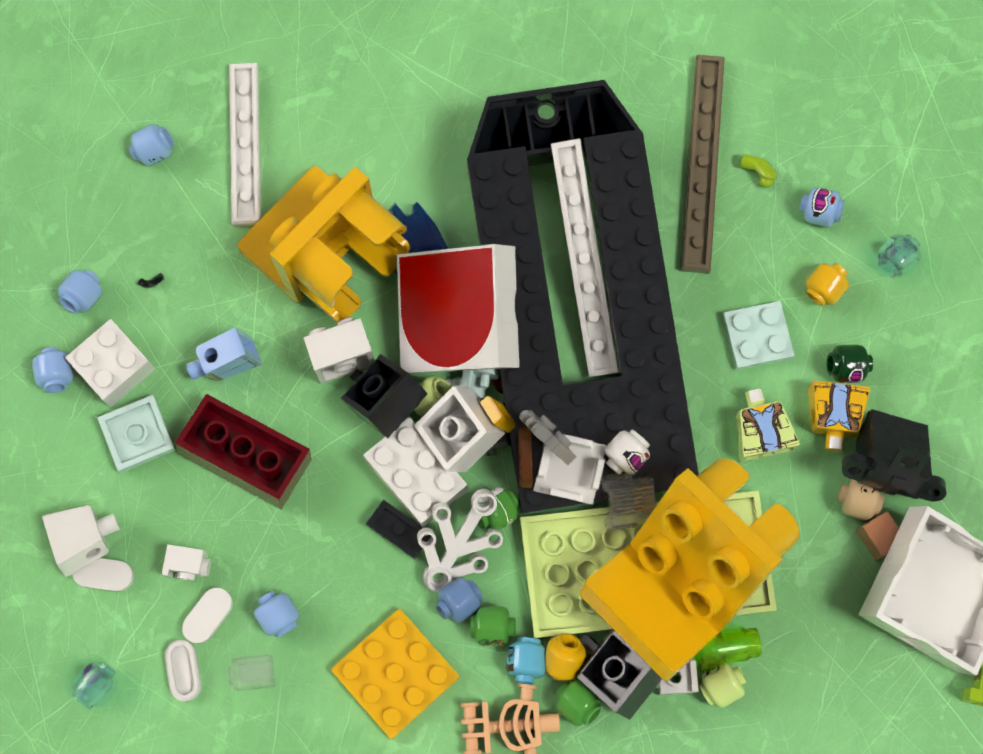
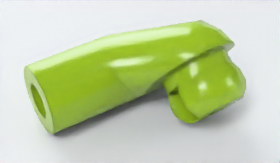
(762, 167)

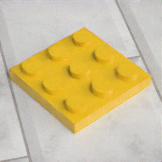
(395, 673)

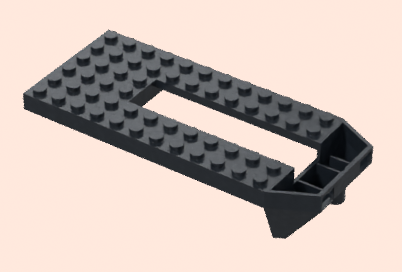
(651, 383)

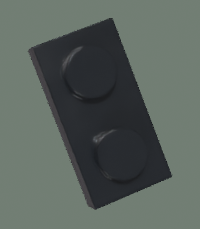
(397, 529)

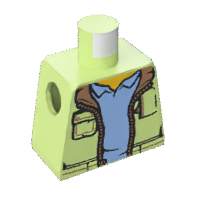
(763, 428)

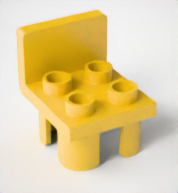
(313, 228)
(689, 568)

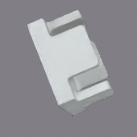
(572, 481)

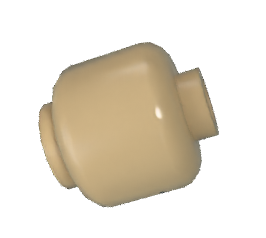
(860, 500)

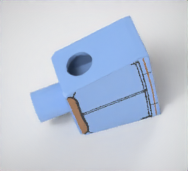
(225, 356)

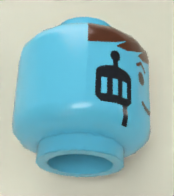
(526, 660)

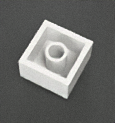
(339, 350)
(110, 363)
(458, 429)

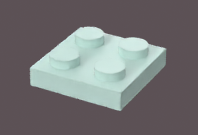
(758, 335)
(136, 433)

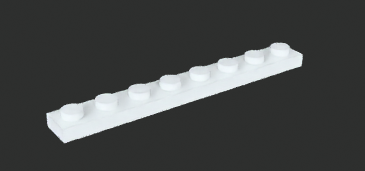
(585, 257)

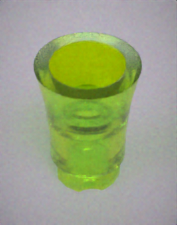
(730, 647)

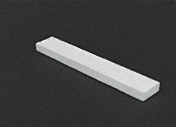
(245, 144)

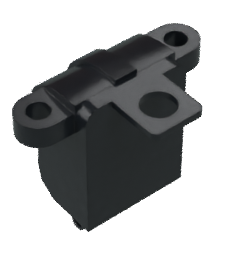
(894, 458)

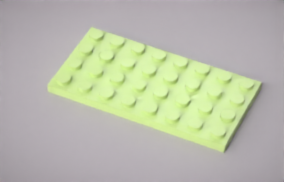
(573, 545)

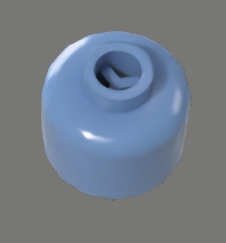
(458, 600)

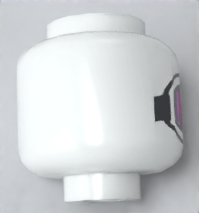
(627, 452)

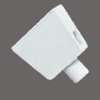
(78, 537)

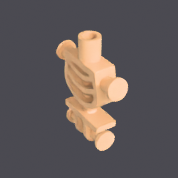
(539, 723)

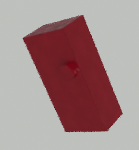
(243, 451)

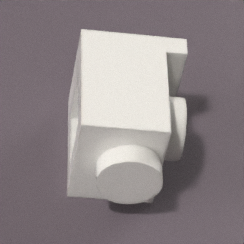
(186, 563)
(687, 684)

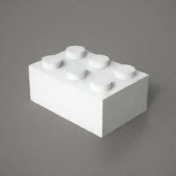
(414, 473)

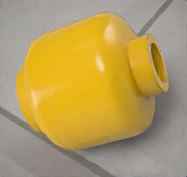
(827, 284)
(564, 657)

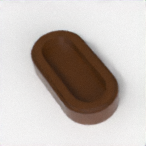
(525, 457)

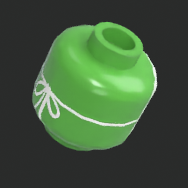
(505, 512)

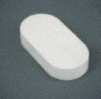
(105, 575)
(207, 615)
(183, 670)

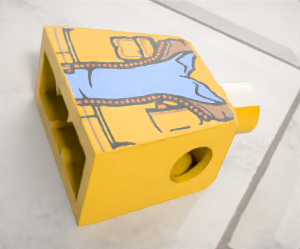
(836, 411)

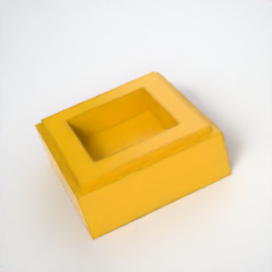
(498, 414)

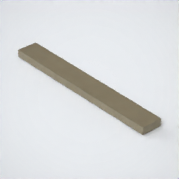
(702, 164)

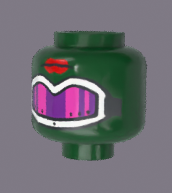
(849, 363)

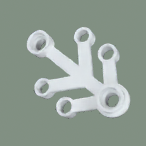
(457, 544)

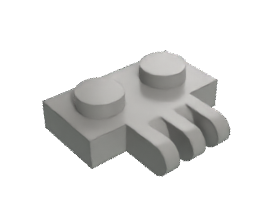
(543, 430)

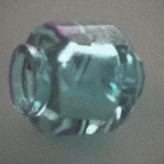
(899, 255)
(94, 685)

